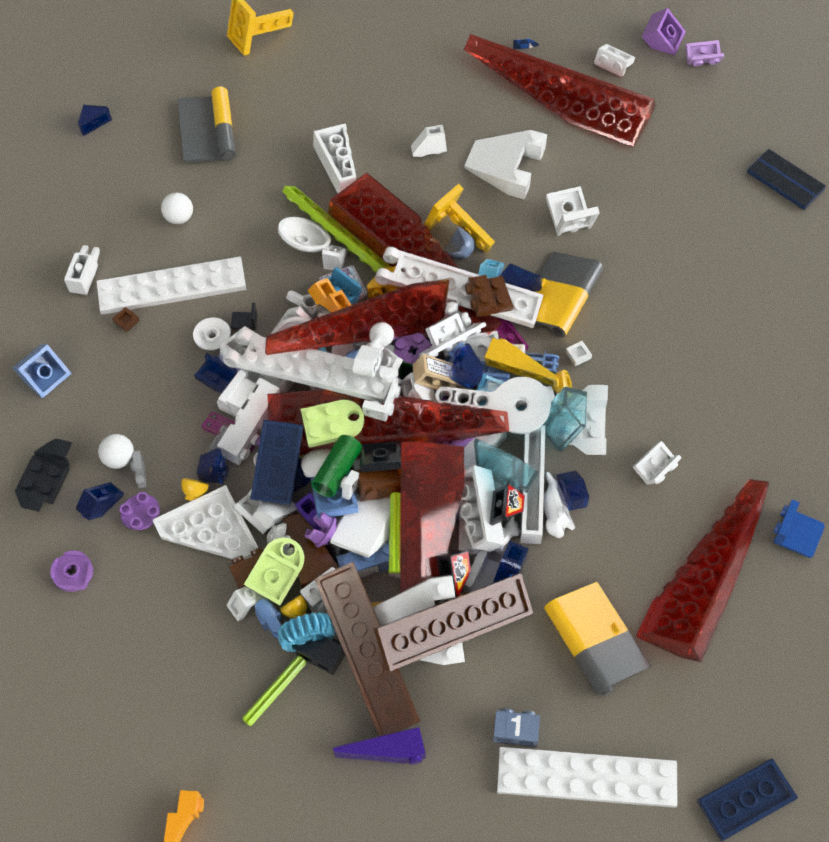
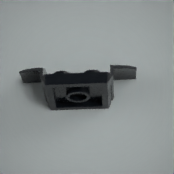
(44, 475)

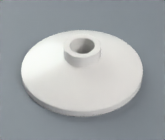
(208, 328)

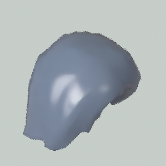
(460, 245)

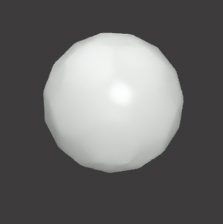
(176, 208)
(115, 451)

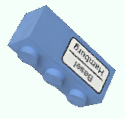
(366, 566)

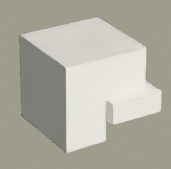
(236, 394)

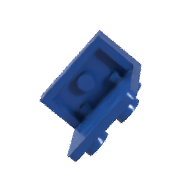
(798, 531)

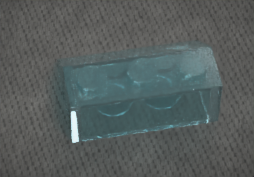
(566, 417)
(504, 466)

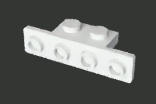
(448, 332)

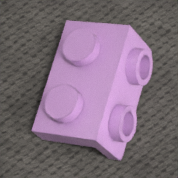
(703, 52)

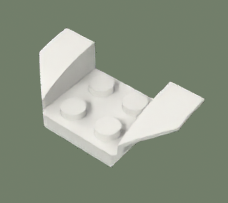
(592, 437)

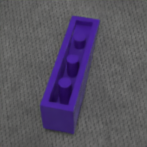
(394, 747)

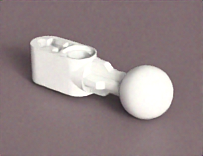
(370, 355)

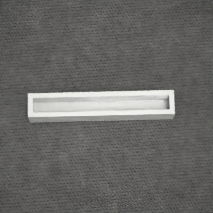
(533, 503)

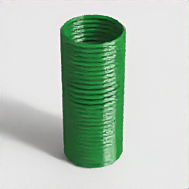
(338, 465)

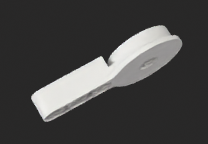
(507, 398)

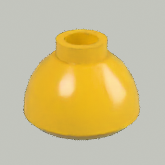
(564, 381)
(193, 488)
(295, 607)

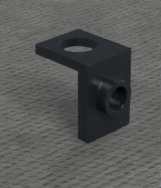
(246, 319)

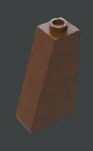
(316, 559)

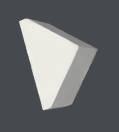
(334, 257)

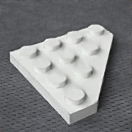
(208, 525)

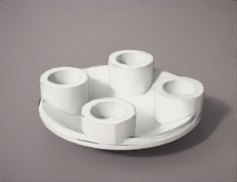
(313, 461)

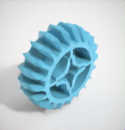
(305, 630)

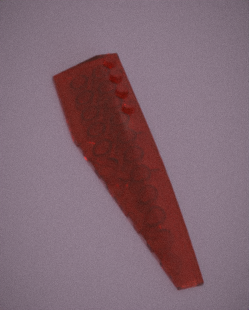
(568, 93)
(385, 221)
(410, 422)

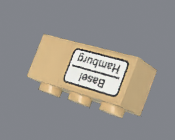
(433, 373)

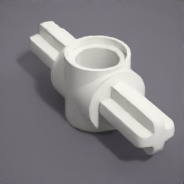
(306, 301)

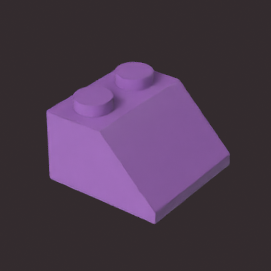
(663, 32)

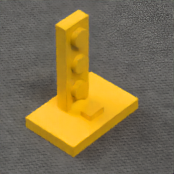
(244, 24)
(448, 206)

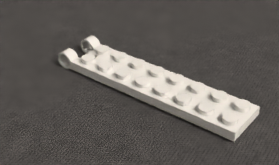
(420, 269)
(311, 368)

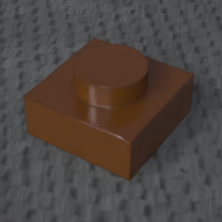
(125, 319)

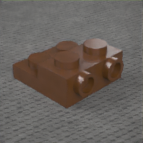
(488, 295)

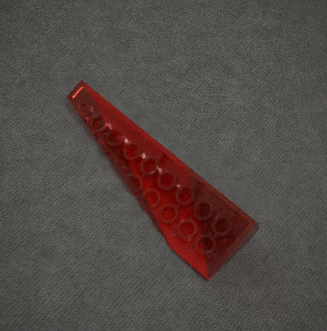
(694, 601)

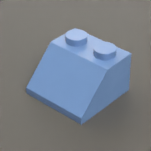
(42, 370)

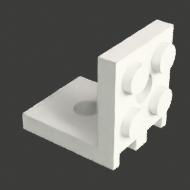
(575, 219)

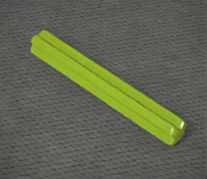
(394, 533)
(274, 690)

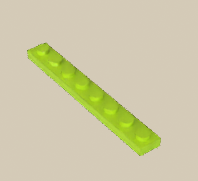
(330, 225)

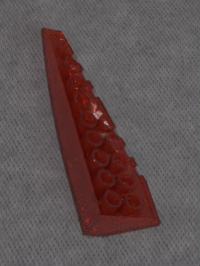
(404, 309)
(429, 506)

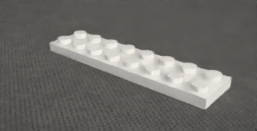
(171, 285)
(587, 777)

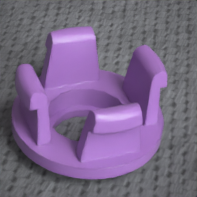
(328, 528)

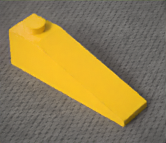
(510, 359)

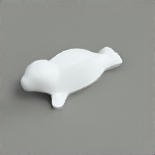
(556, 509)

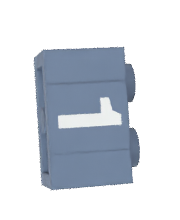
(516, 728)

